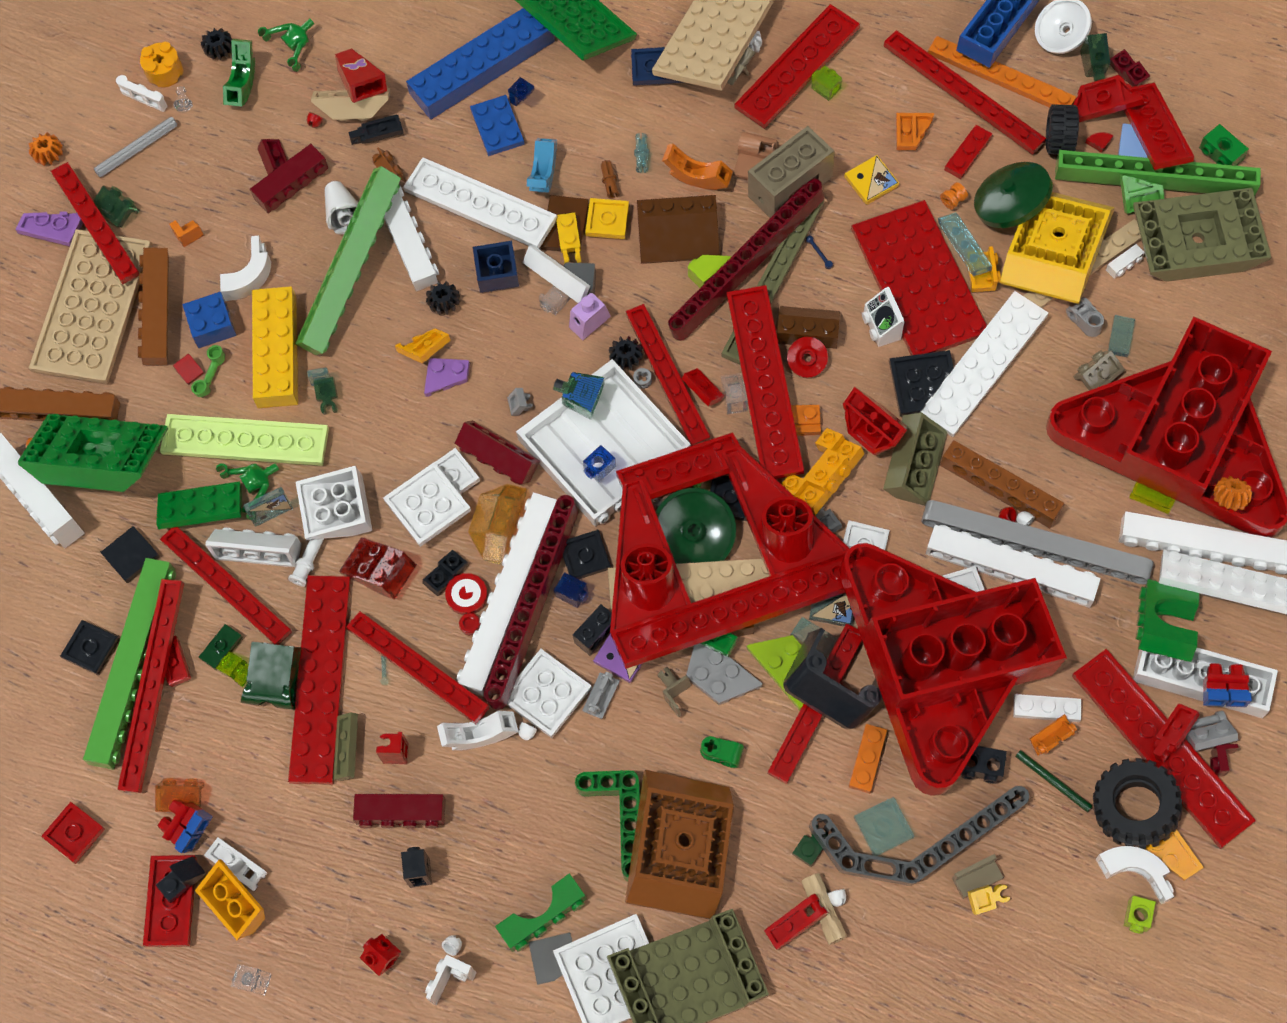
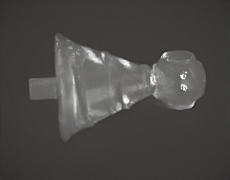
(182, 102)

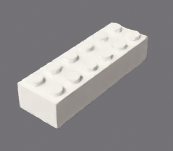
(37, 498)
(1187, 677)

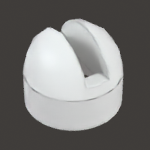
(1025, 518)
(526, 731)
(837, 897)
(452, 945)

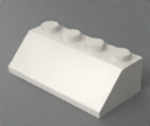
(254, 547)

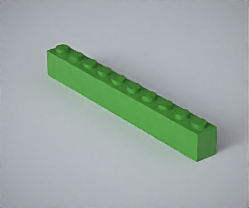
(1184, 177)
(348, 261)
(126, 671)

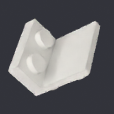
(445, 968)

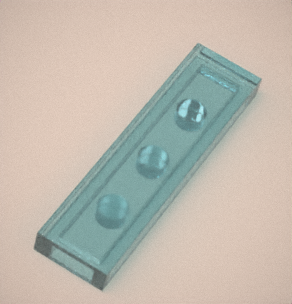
(964, 244)

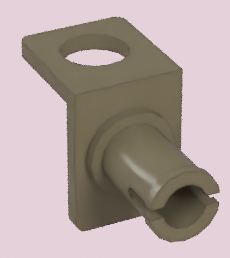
(741, 66)
(674, 688)

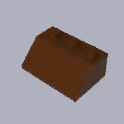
(807, 322)

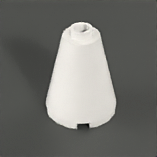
(339, 206)

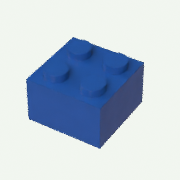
(209, 320)

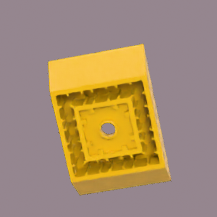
(1052, 263)

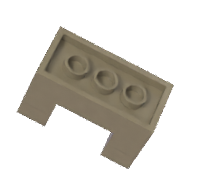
(788, 169)

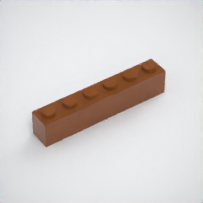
(154, 306)
(37, 404)

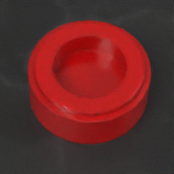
(469, 623)

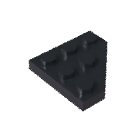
(918, 378)

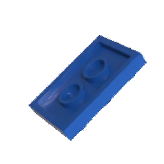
(497, 125)

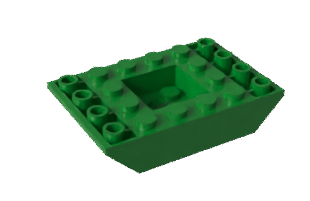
(91, 452)

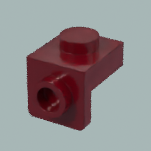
(1219, 759)

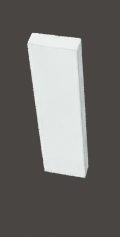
(555, 274)

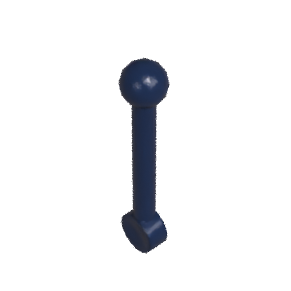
(828, 264)

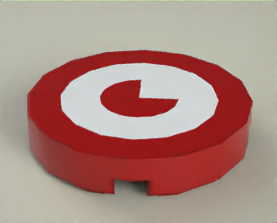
(466, 593)

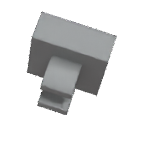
(517, 401)

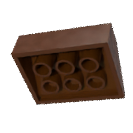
(677, 228)

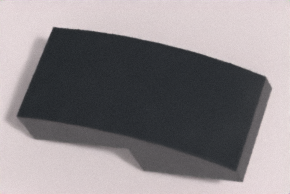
(447, 569)

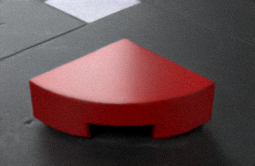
(1099, 140)

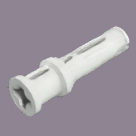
(305, 564)

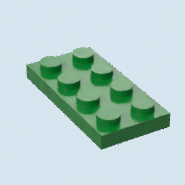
(199, 505)

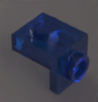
(520, 91)

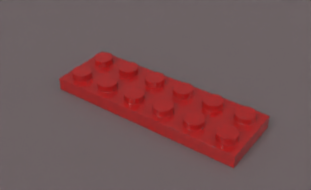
(1158, 129)

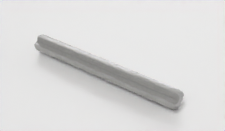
(134, 147)

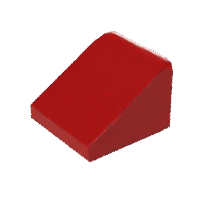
(188, 369)

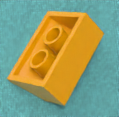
(230, 901)

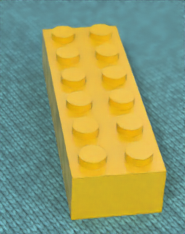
(274, 347)

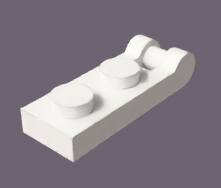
(141, 93)
(236, 863)

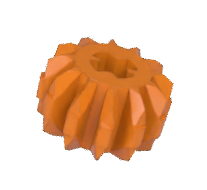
(45, 149)
(1232, 493)

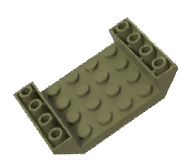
(690, 974)

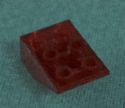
(378, 567)

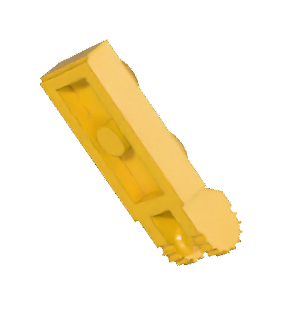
(568, 236)

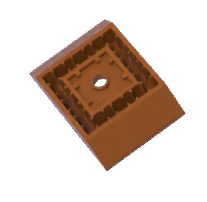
(662, 870)

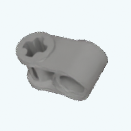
(1084, 314)

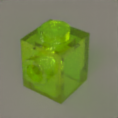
(826, 82)

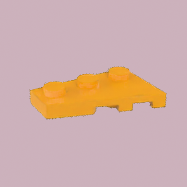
(1177, 856)

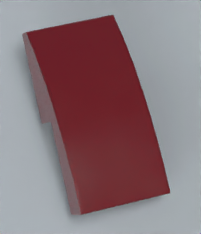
(1126, 67)

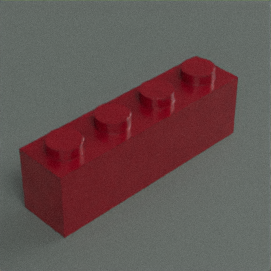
(289, 178)
(496, 452)
(399, 810)

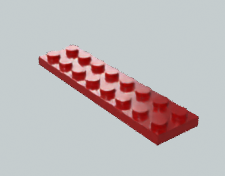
(796, 66)

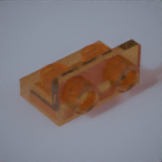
(170, 790)

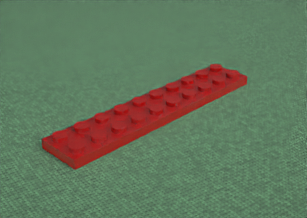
(765, 382)
(319, 680)
(1139, 723)

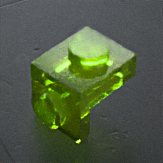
(234, 668)

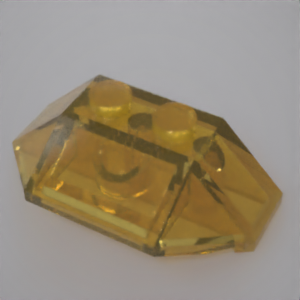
(496, 521)

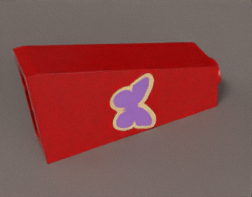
(359, 76)

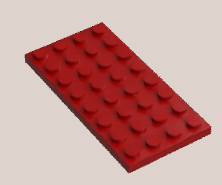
(917, 266)

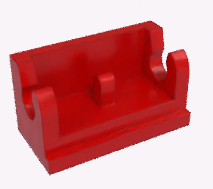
(396, 751)

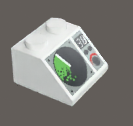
(883, 318)

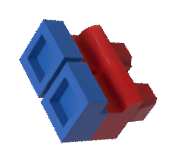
(1226, 688)
(186, 825)

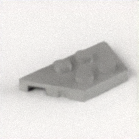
(719, 675)

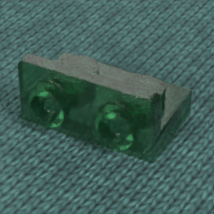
(114, 205)

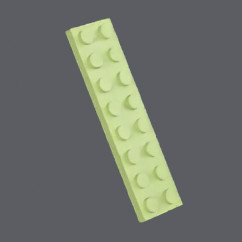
(245, 439)

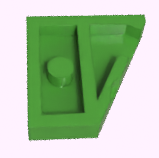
(1137, 191)

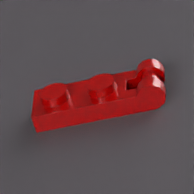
(795, 922)

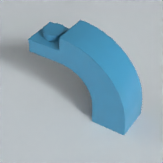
(543, 165)

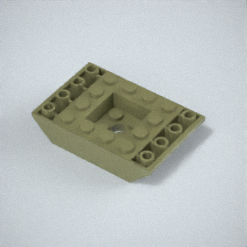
(1223, 220)

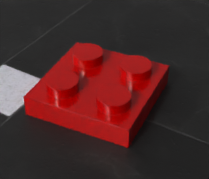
(73, 832)

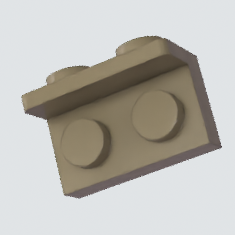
(1100, 370)

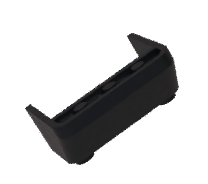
(821, 693)

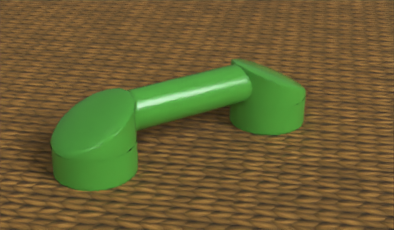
(217, 356)

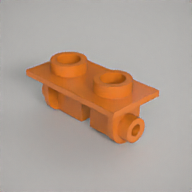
(1052, 734)

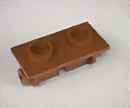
(385, 160)

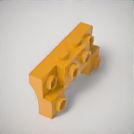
(828, 472)

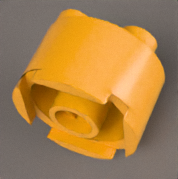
(161, 64)

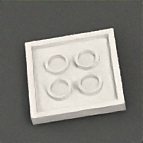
(427, 504)
(547, 693)

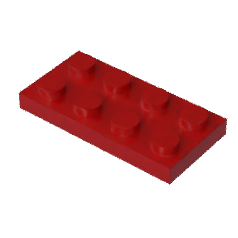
(167, 922)

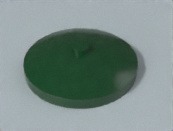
(1013, 194)
(697, 526)

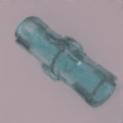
(641, 153)

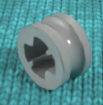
(644, 373)

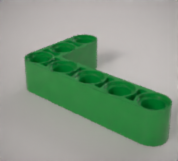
(625, 793)

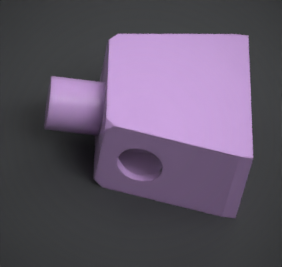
(588, 316)

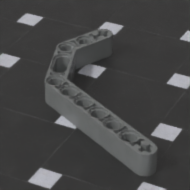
(917, 864)

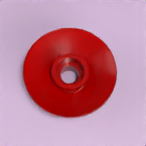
(809, 346)

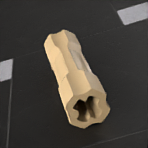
(830, 924)

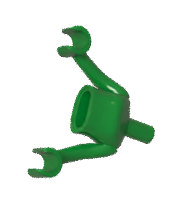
(294, 38)
(252, 477)

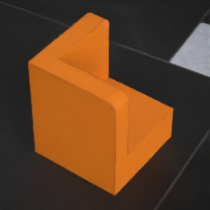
(186, 233)

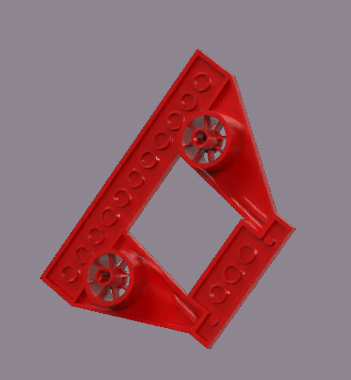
(655, 612)

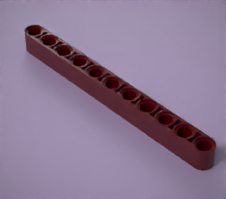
(768, 236)
(532, 610)

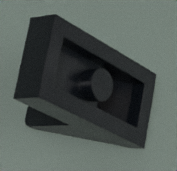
(181, 878)

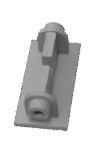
(601, 695)

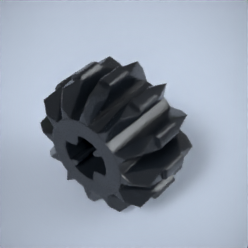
(216, 44)
(442, 297)
(632, 351)

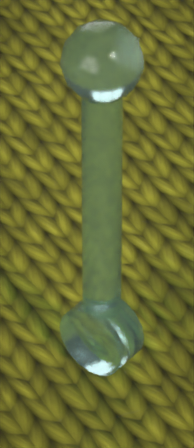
(384, 681)

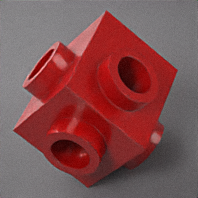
(379, 954)

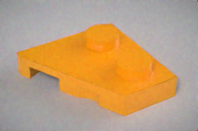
(424, 345)

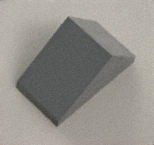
(584, 271)

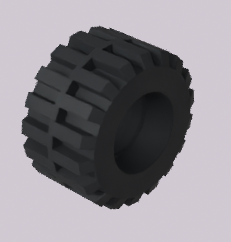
(1062, 128)

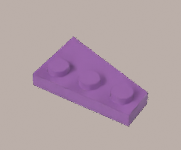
(50, 227)

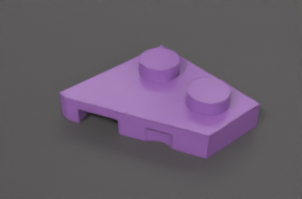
(445, 374)

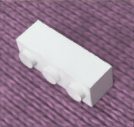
(1125, 261)

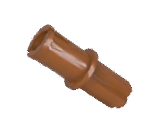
(609, 179)

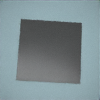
(543, 958)

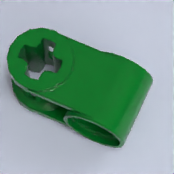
(724, 752)

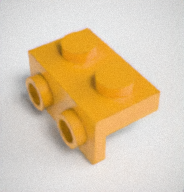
(988, 280)

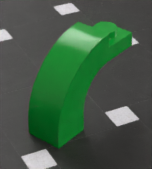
(241, 79)

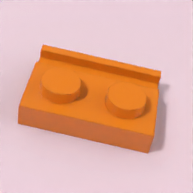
(806, 419)

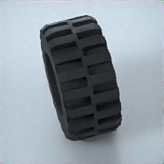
(1137, 775)

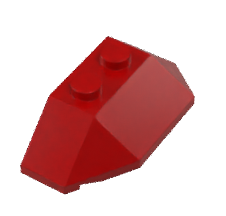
(871, 423)

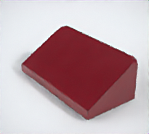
(271, 154)

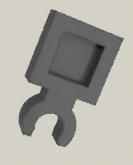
(829, 519)

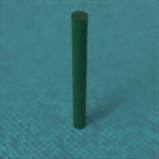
(1050, 778)

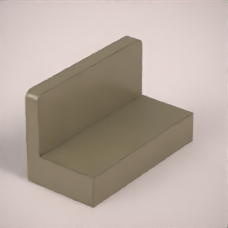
(977, 875)

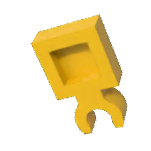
(984, 898)

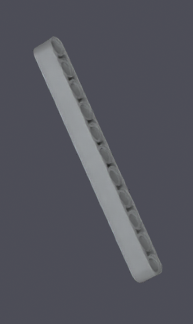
(1040, 542)

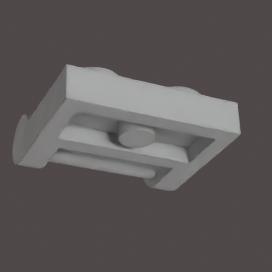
(1211, 735)

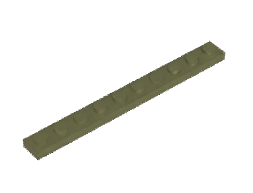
(777, 271)

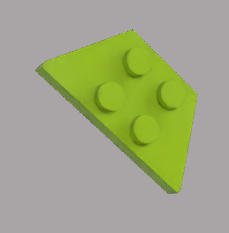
(776, 659)

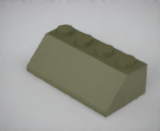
(915, 460)

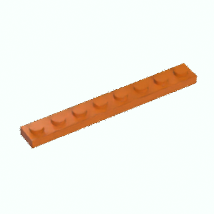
(1001, 75)

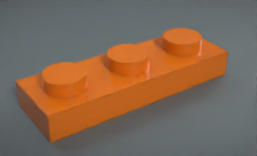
(867, 758)

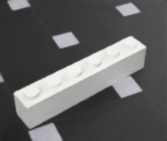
(410, 243)

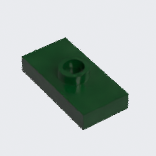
(220, 645)

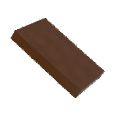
(565, 205)

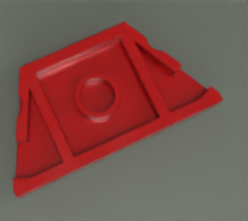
(1105, 98)

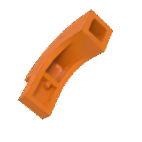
(696, 173)

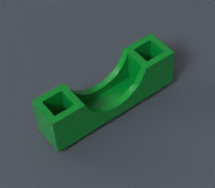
(518, 930)

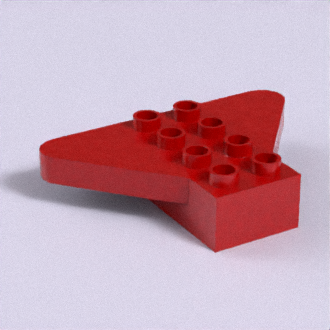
(1184, 428)
(945, 655)

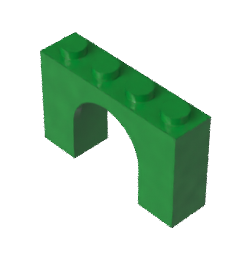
(1159, 636)

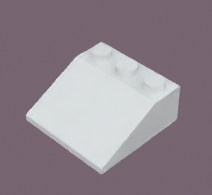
(334, 504)

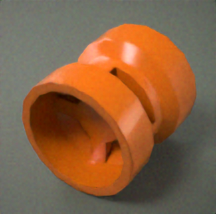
(956, 194)

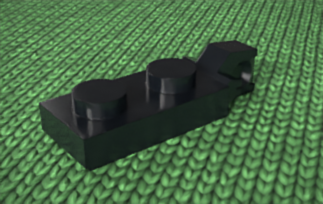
(377, 130)

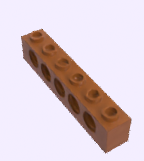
(1001, 483)

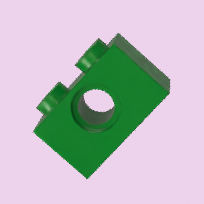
(1218, 139)

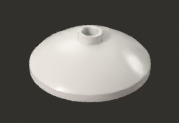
(1057, 18)

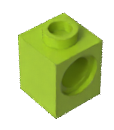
(1143, 905)

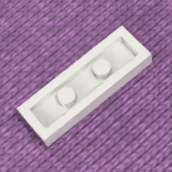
(1046, 707)

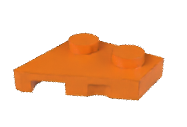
(911, 129)

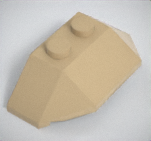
(339, 105)

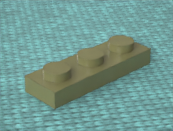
(345, 747)

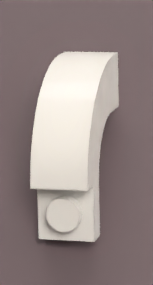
(252, 277)
(487, 731)
(1141, 862)

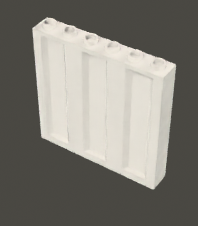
(622, 423)

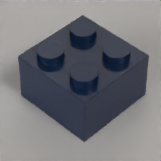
(495, 266)

